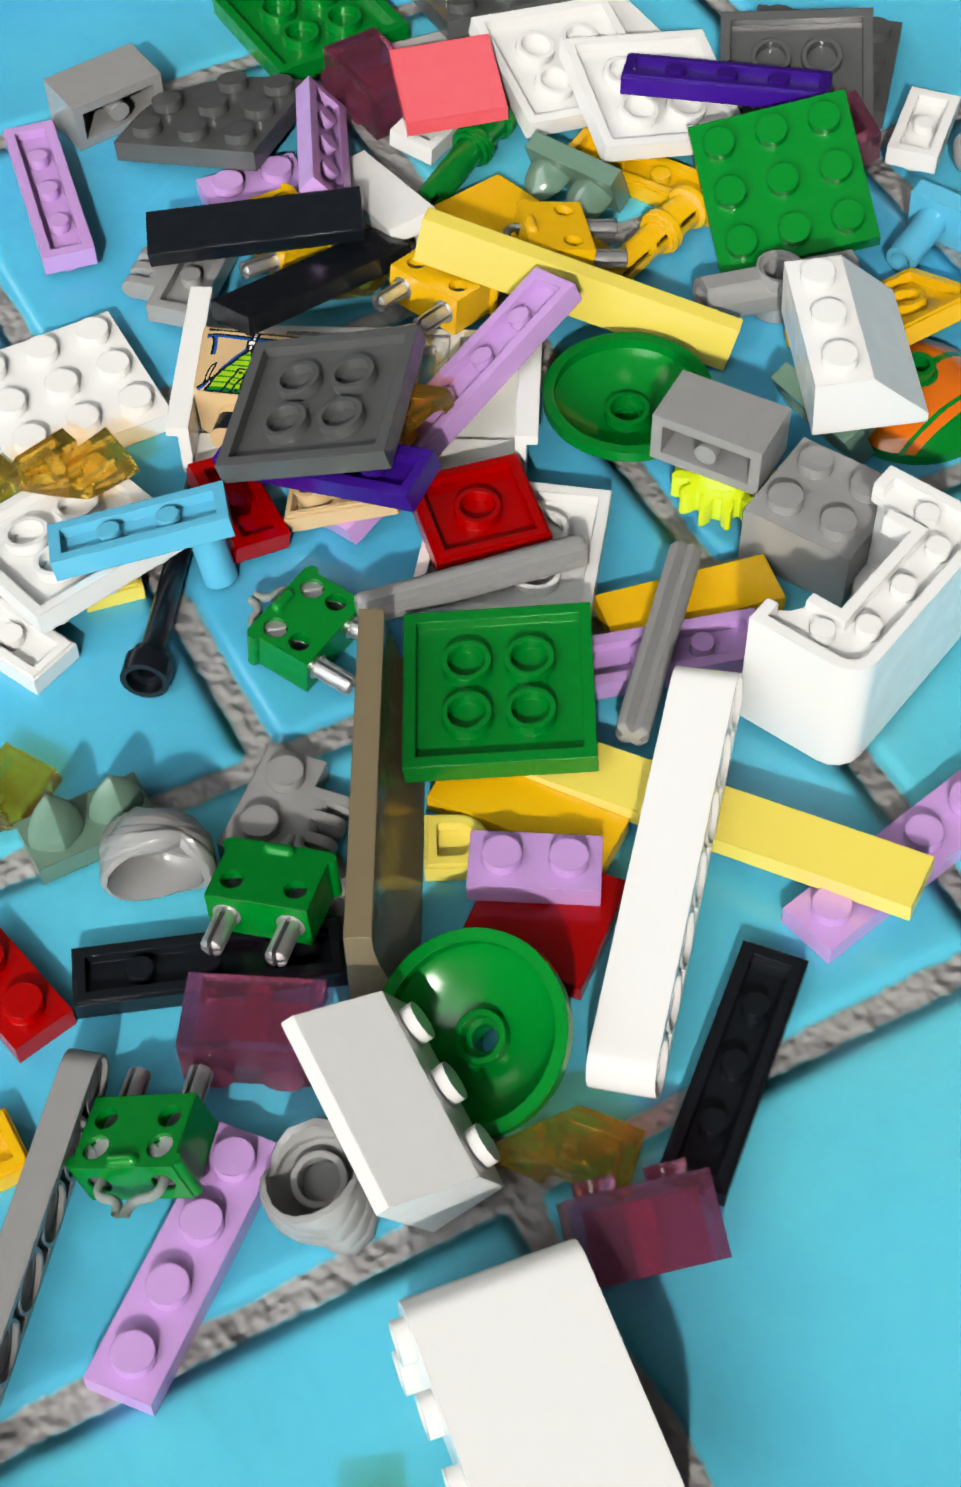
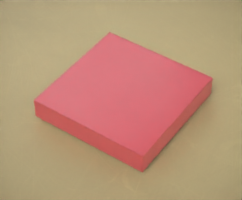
(448, 85)

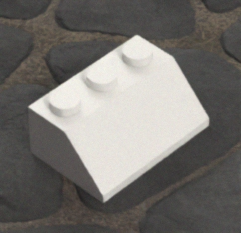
(848, 347)
(396, 1109)

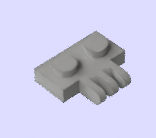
(168, 286)
(289, 799)

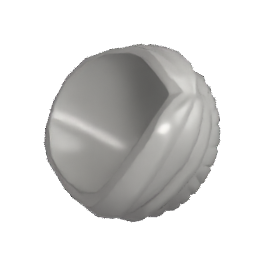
(155, 854)
(315, 1192)

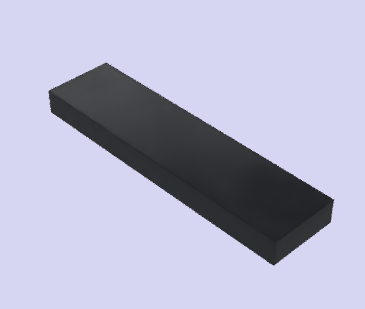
(255, 226)
(308, 283)
(155, 971)
(736, 1064)

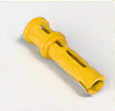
(663, 229)

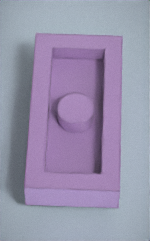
(244, 184)
(535, 868)

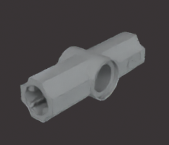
(752, 289)

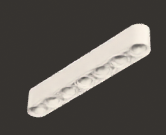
(665, 884)

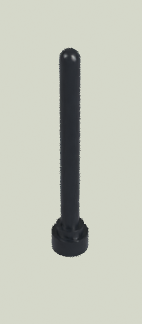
(148, 665)

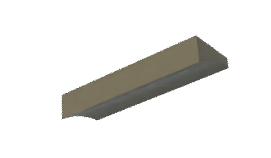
(384, 820)

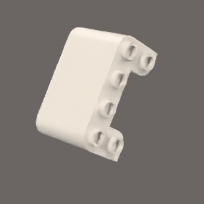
(840, 674)
(529, 1379)

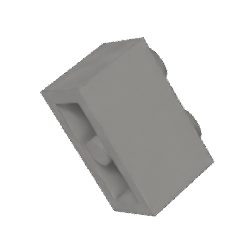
(102, 95)
(719, 432)

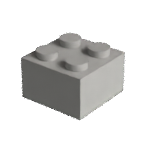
(813, 520)

